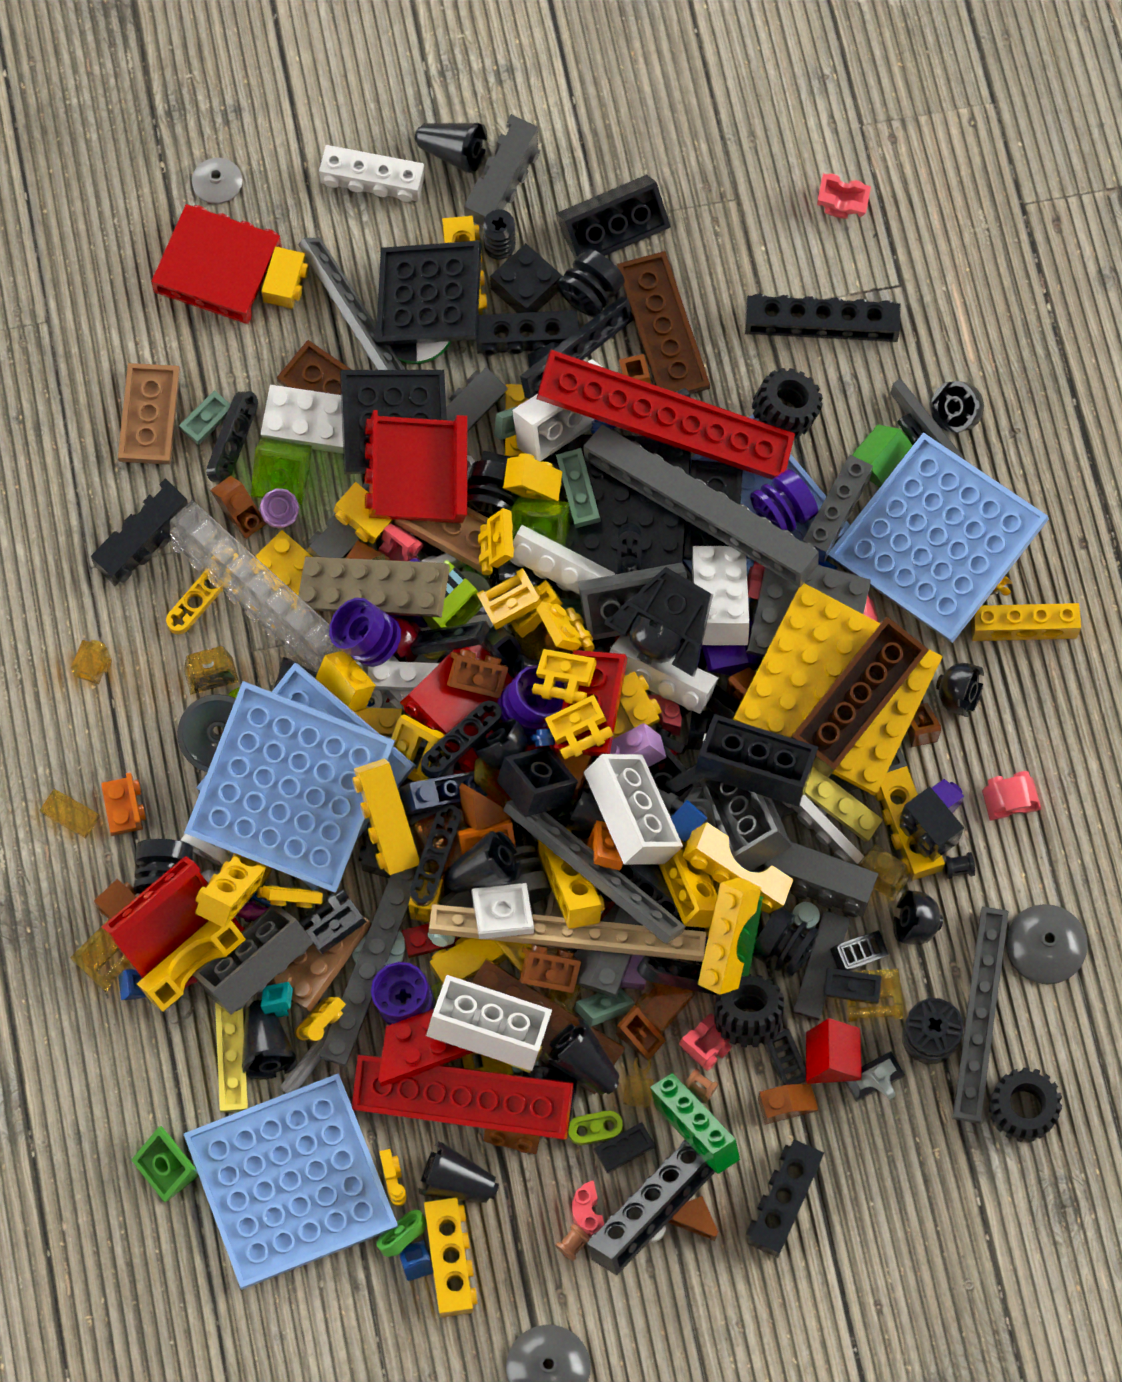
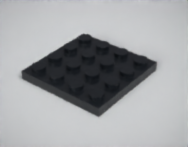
(428, 293)
(393, 394)

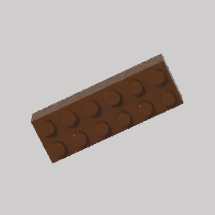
(859, 694)

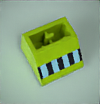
(459, 603)

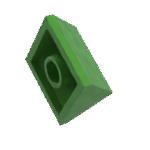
(884, 451)
(164, 1165)

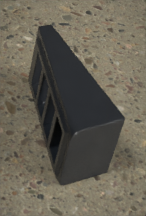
(841, 958)
(790, 1044)

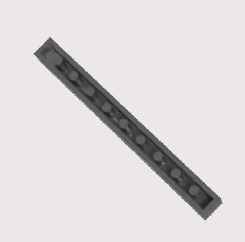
(474, 402)
(701, 505)

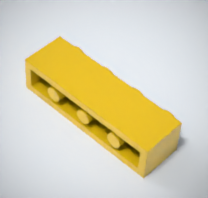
(386, 816)
(465, 958)

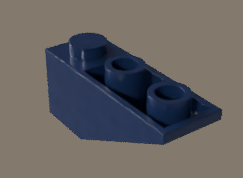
(436, 792)

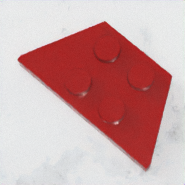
(411, 1051)

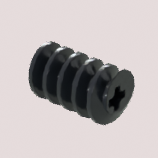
(499, 234)

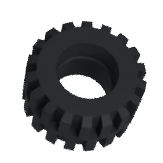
(793, 388)
(750, 1027)
(1038, 1086)

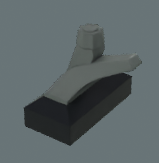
(877, 1076)

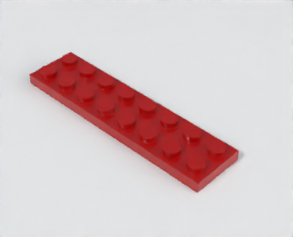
(467, 1098)

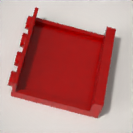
(215, 263)
(416, 469)
(445, 706)
(160, 918)

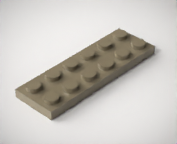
(392, 586)

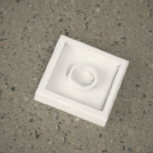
(502, 911)

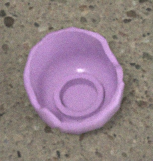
(279, 508)

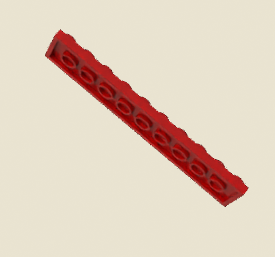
(665, 415)

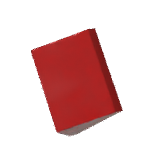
(833, 1053)

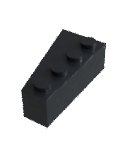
(139, 535)

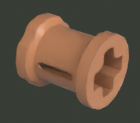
(710, 1086)
(572, 1242)

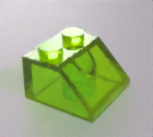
(281, 467)
(543, 517)

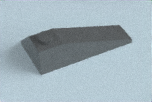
(604, 970)

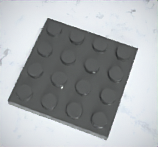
(778, 593)

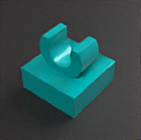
(277, 999)

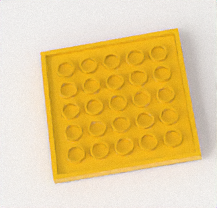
(804, 661)

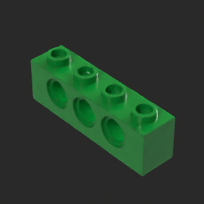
(695, 1123)

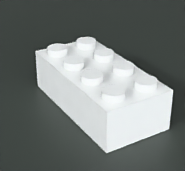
(304, 418)
(546, 427)
(723, 574)
(633, 809)
(489, 1022)

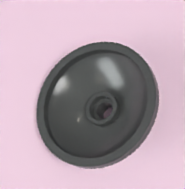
(196, 728)
(1042, 960)
(548, 1343)

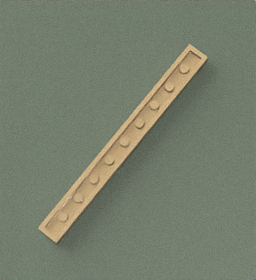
(597, 937)

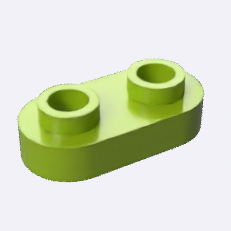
(595, 1128)

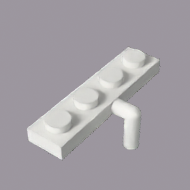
(399, 675)
(827, 833)

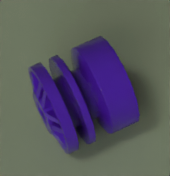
(785, 502)
(365, 632)
(524, 706)
(394, 985)

